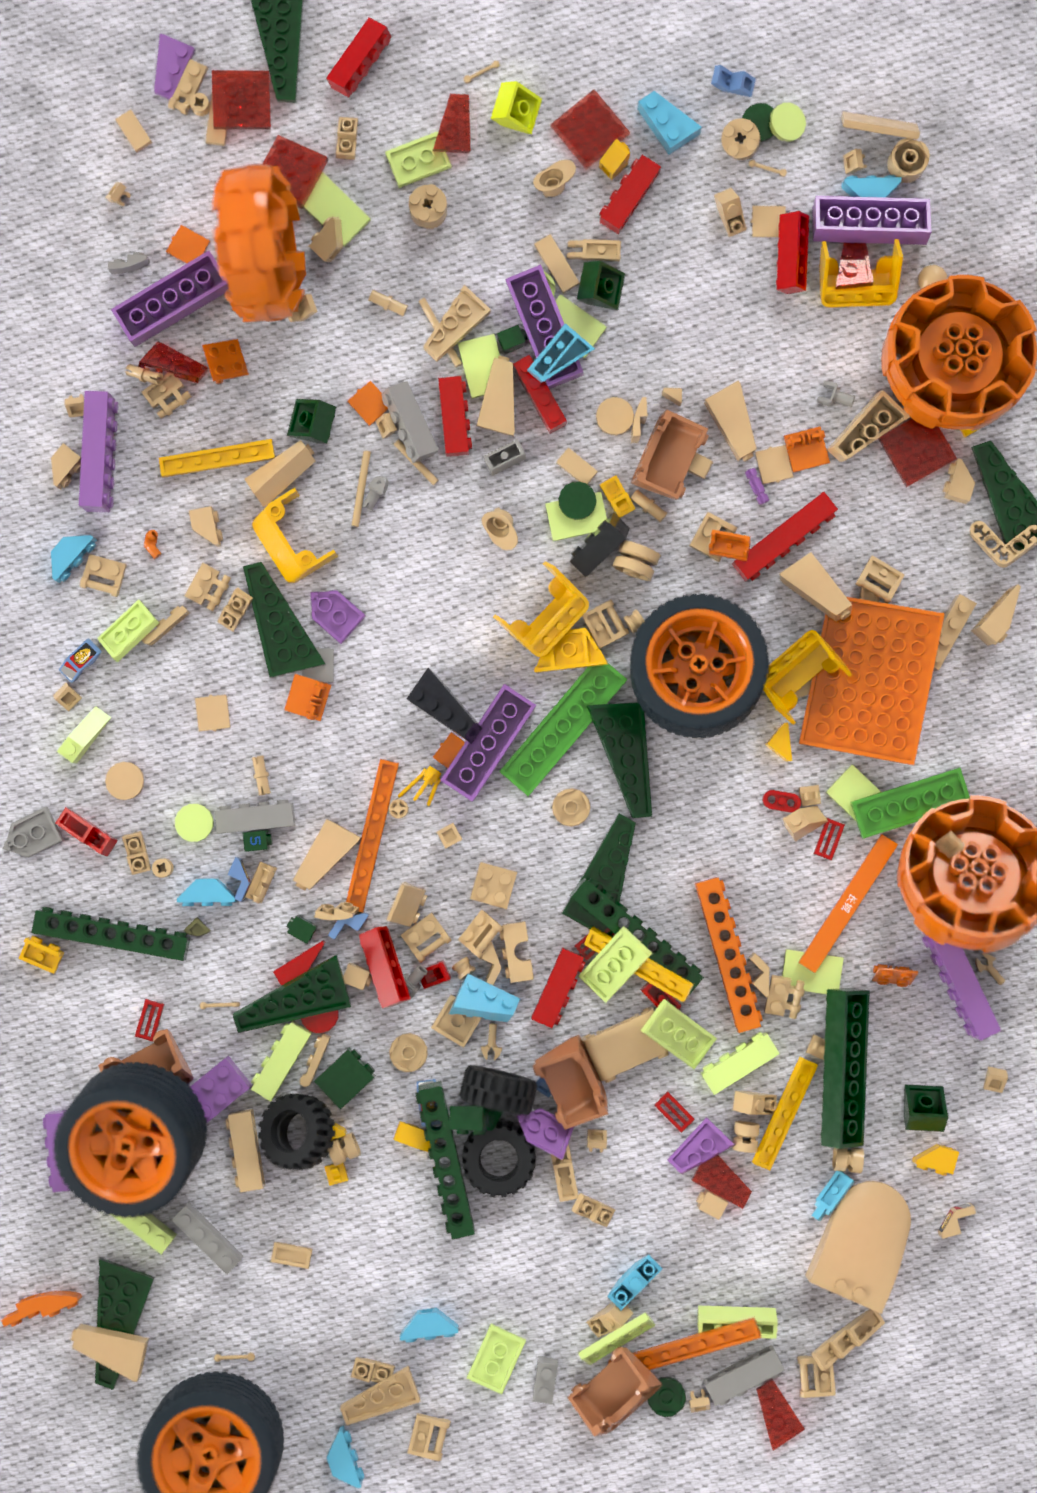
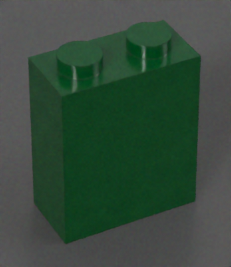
(345, 1077)

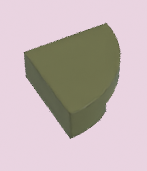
(197, 928)

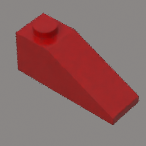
(299, 964)

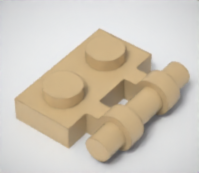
(158, 394)
(202, 584)
(778, 995)

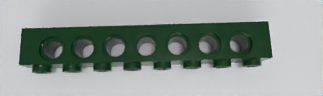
(581, 895)
(43, 926)
(457, 1227)

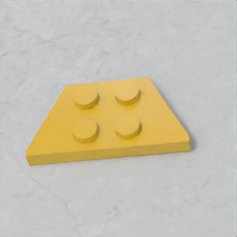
(572, 651)

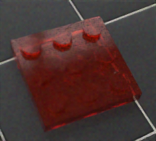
(241, 99)
(589, 129)
(298, 166)
(916, 450)

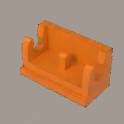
(729, 545)

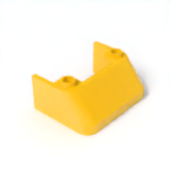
(882, 293)
(291, 565)
(554, 620)
(796, 668)

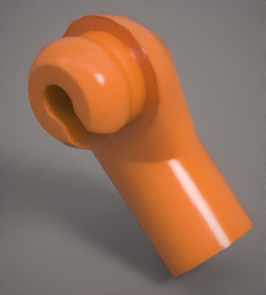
(150, 543)

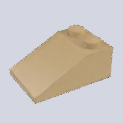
(998, 619)
(407, 904)

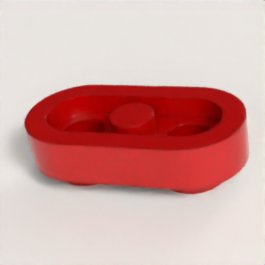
(781, 801)

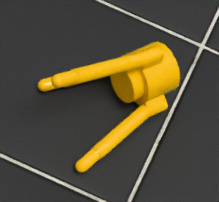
(430, 776)

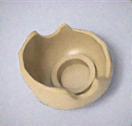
(930, 275)

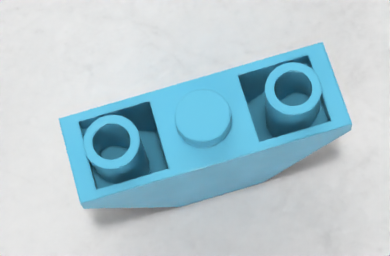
(871, 186)
(69, 554)
(207, 892)
(634, 1281)
(428, 1325)
(343, 1460)

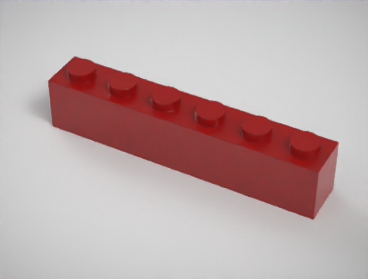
(786, 535)

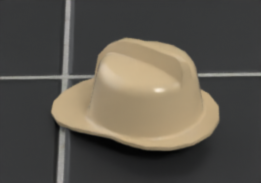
(553, 179)
(500, 528)

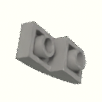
(134, 262)

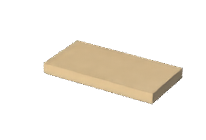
(880, 125)

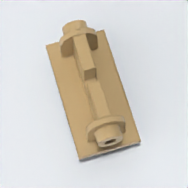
(260, 882)

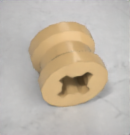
(202, 108)
(634, 621)
(396, 810)
(166, 869)
(463, 968)

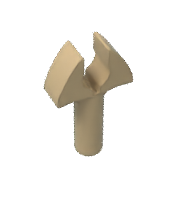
(989, 967)
(491, 1042)

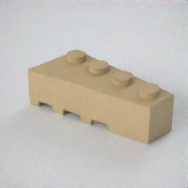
(871, 423)

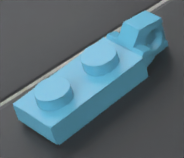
(832, 1194)

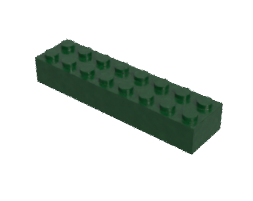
(845, 1068)

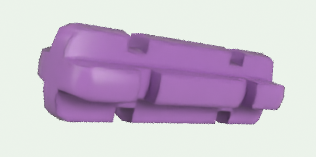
(757, 486)

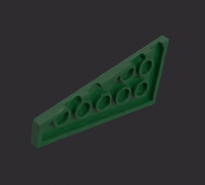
(280, 35)
(1009, 497)
(281, 634)
(625, 744)
(607, 870)
(307, 995)
(119, 1306)

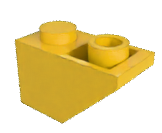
(615, 159)
(937, 1157)

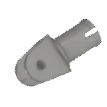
(837, 396)
(377, 488)
(412, 980)

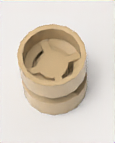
(746, 1129)
(344, 1148)
(848, 1159)

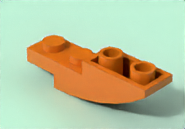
(47, 1303)

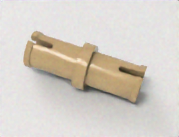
(388, 302)
(144, 375)
(648, 505)
(261, 775)

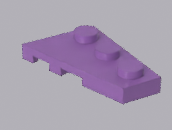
(171, 64)
(700, 1146)

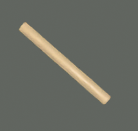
(434, 322)
(361, 488)

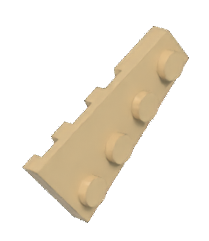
(459, 320)
(386, 1396)

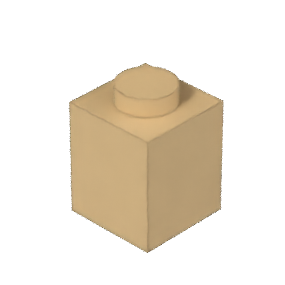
(357, 976)
(711, 1203)

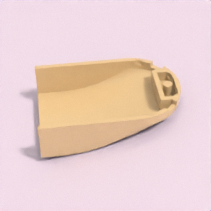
(863, 1245)

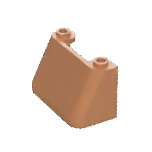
(669, 455)
(162, 1052)
(573, 1083)
(614, 1392)

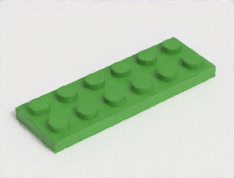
(907, 802)

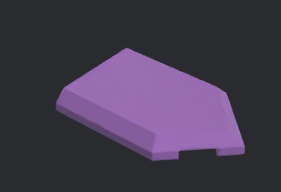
(335, 614)
(545, 1132)

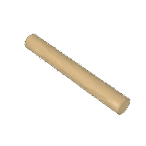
(428, 475)

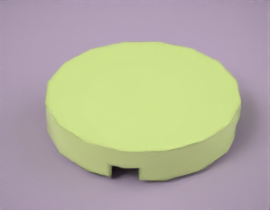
(787, 122)
(194, 822)

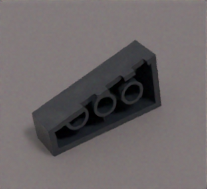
(439, 702)

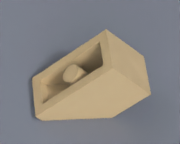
(804, 821)

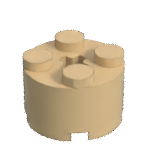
(731, 134)
(906, 151)
(430, 196)

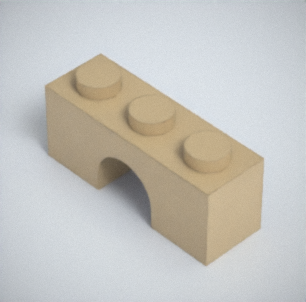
(517, 969)

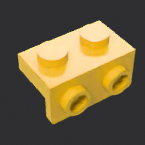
(41, 955)

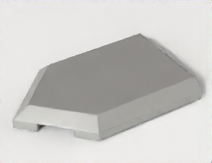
(33, 834)

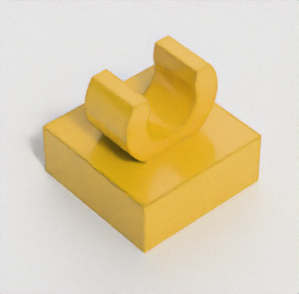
(336, 1174)

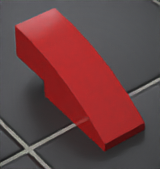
(86, 832)

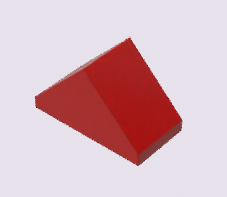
(435, 974)

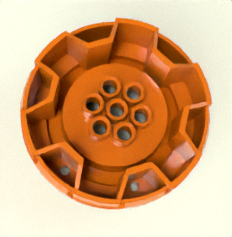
(258, 243)
(922, 377)
(934, 886)

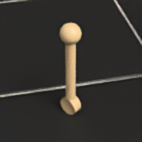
(467, 79)
(752, 163)
(203, 1005)
(250, 1357)

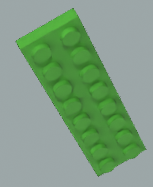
(561, 727)

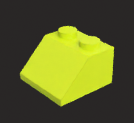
(516, 107)

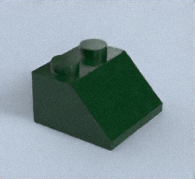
(600, 285)
(311, 420)
(925, 1108)
(473, 1118)

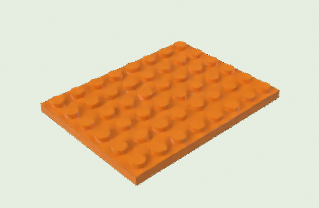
(886, 697)

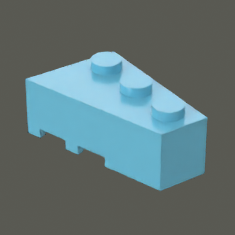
(667, 122)
(559, 353)
(483, 1000)

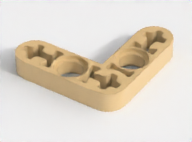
(1006, 549)

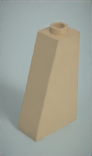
(498, 400)
(732, 419)
(280, 472)
(817, 587)
(326, 851)
(113, 1349)

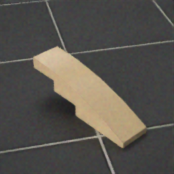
(565, 1176)
(847, 1338)

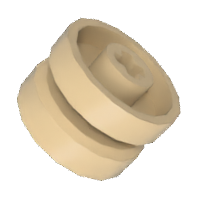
(636, 560)

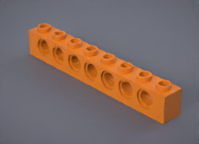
(754, 1017)

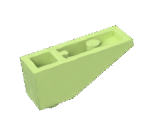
(84, 735)

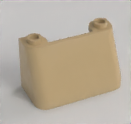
(622, 1046)

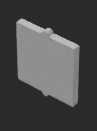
(325, 672)

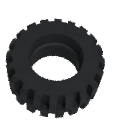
(498, 1090)
(275, 1126)
(503, 1184)

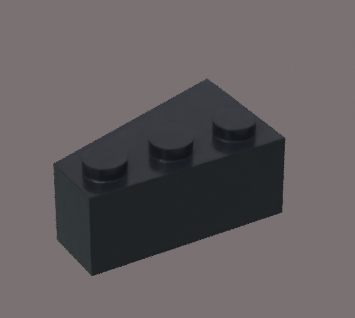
(599, 544)

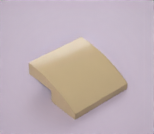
(640, 418)

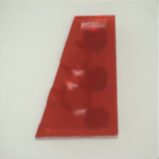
(455, 126)
(854, 267)
(169, 360)
(721, 1180)
(778, 1415)

